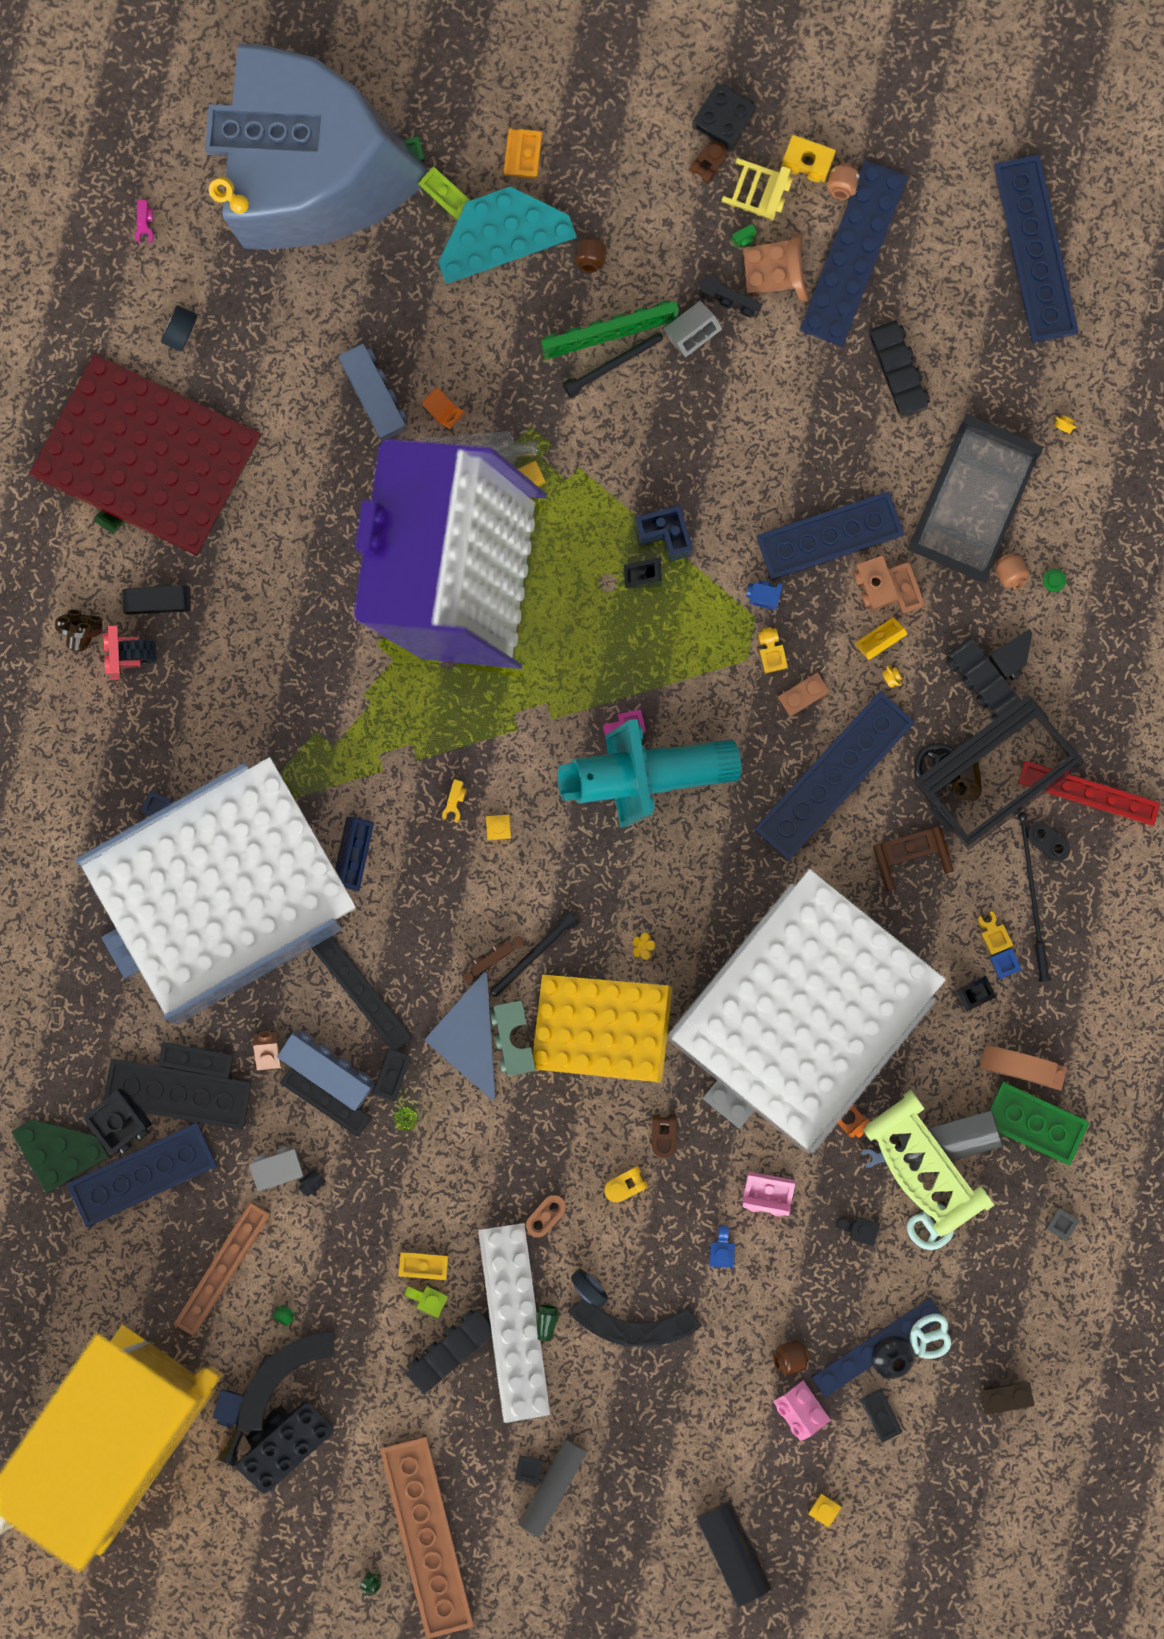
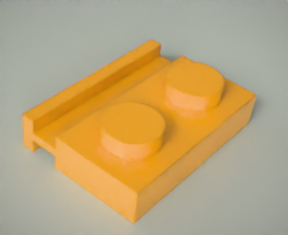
(522, 153)

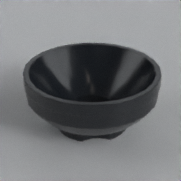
(890, 1350)

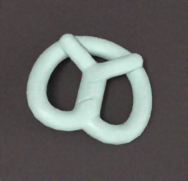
(928, 1222)
(929, 1337)

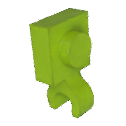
(430, 1300)

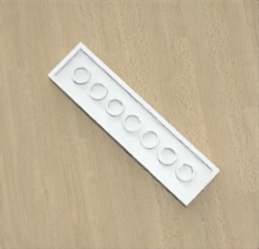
(514, 1322)

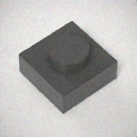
(1062, 1224)

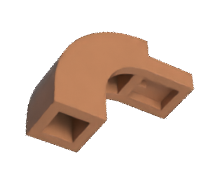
(1023, 1067)

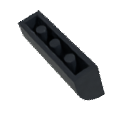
(734, 1553)

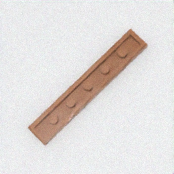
(222, 1269)

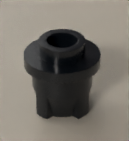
(311, 1183)

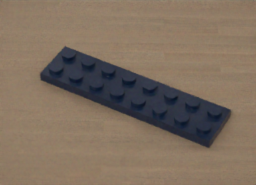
(1035, 249)
(853, 254)
(834, 776)

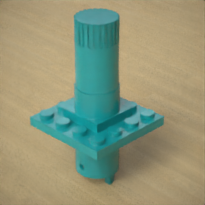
(633, 773)

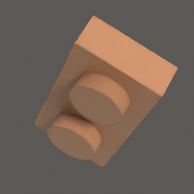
(907, 588)
(803, 694)

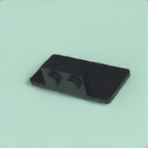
(282, 1444)

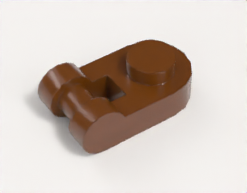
(713, 154)
(664, 1144)

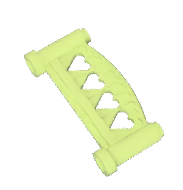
(904, 1119)

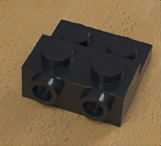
(117, 1122)

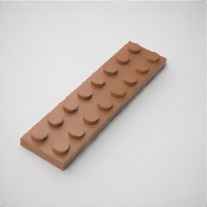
(426, 1537)

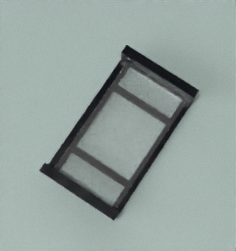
(974, 498)

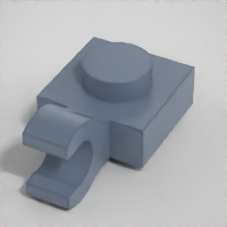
(877, 1157)

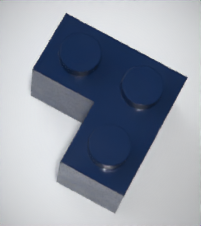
(665, 526)

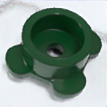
(370, 1584)

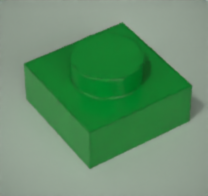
(744, 237)

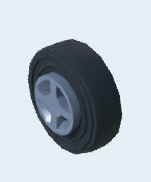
(589, 1288)

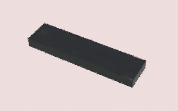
(326, 1103)

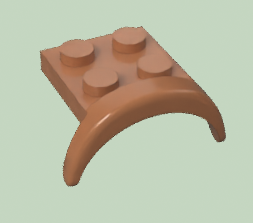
(775, 267)

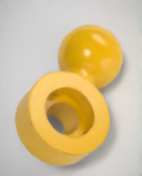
(238, 203)

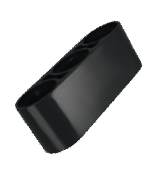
(156, 600)

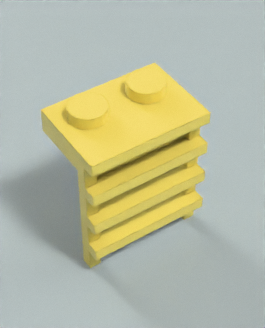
(772, 197)

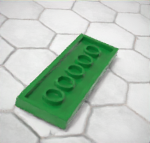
(603, 332)

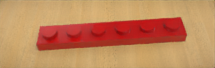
(1094, 795)

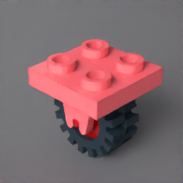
(126, 652)

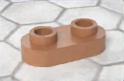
(546, 1216)

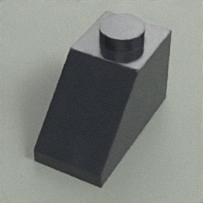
(1012, 656)

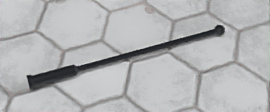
(1040, 946)

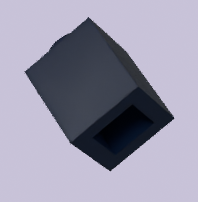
(228, 1407)

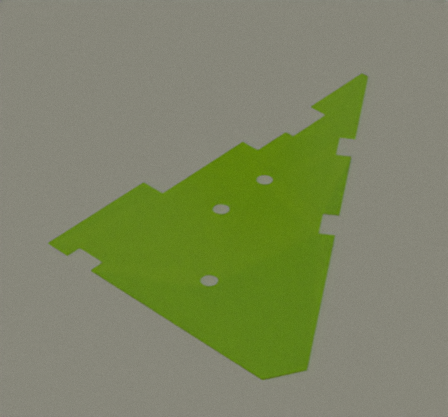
(572, 641)

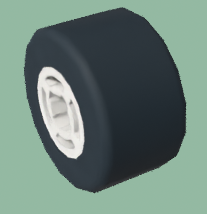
(179, 328)

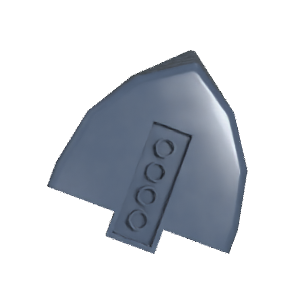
(306, 152)

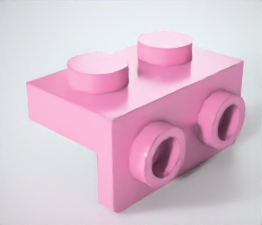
(768, 1194)
(801, 1411)

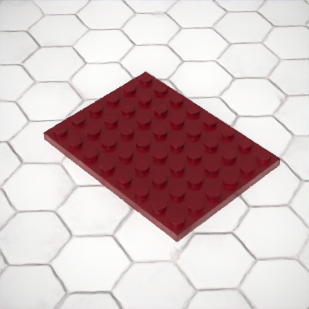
(145, 454)

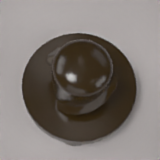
(78, 629)

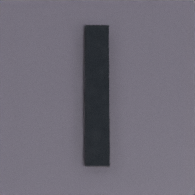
(362, 993)

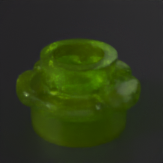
(399, 1119)

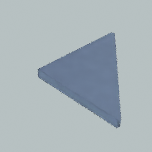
(466, 1038)

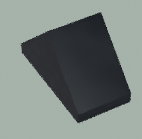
(643, 574)
(974, 994)

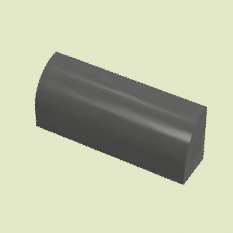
(960, 1138)
(552, 1487)

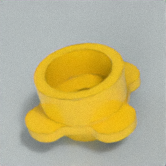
(1065, 424)
(892, 676)

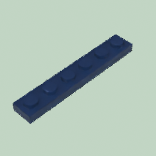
(860, 1357)

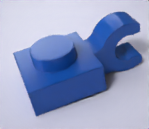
(722, 1252)

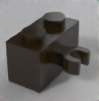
(1007, 1395)

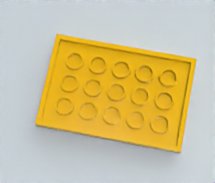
(602, 1028)

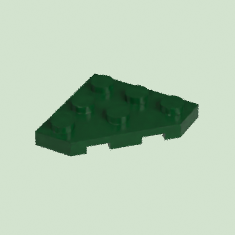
(58, 1152)

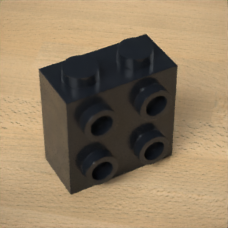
(724, 116)

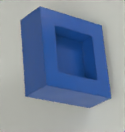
(1005, 963)

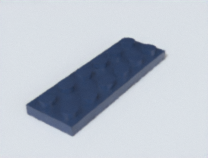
(830, 535)
(142, 1175)

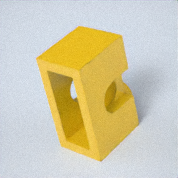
(801, 148)

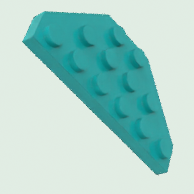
(500, 230)

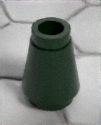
(546, 1321)

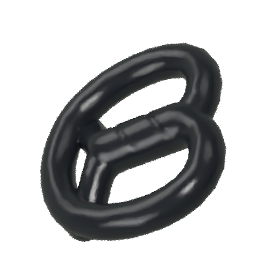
(929, 750)

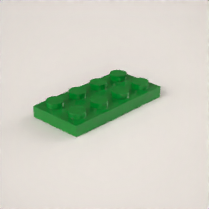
(1037, 1123)

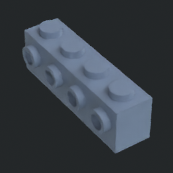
(372, 392)
(326, 1070)

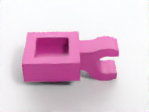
(144, 216)
(622, 718)

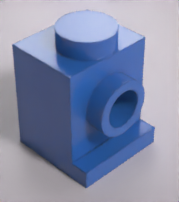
(764, 595)

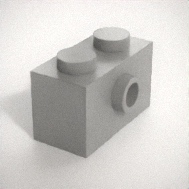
(692, 329)
(276, 1169)

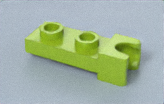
(443, 192)

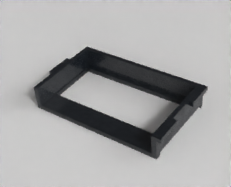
(979, 747)

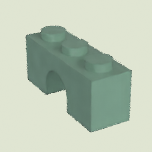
(507, 1018)

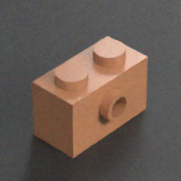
(876, 583)

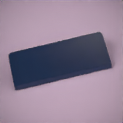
(353, 852)

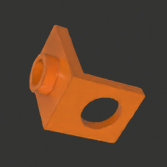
(442, 408)
(857, 1126)

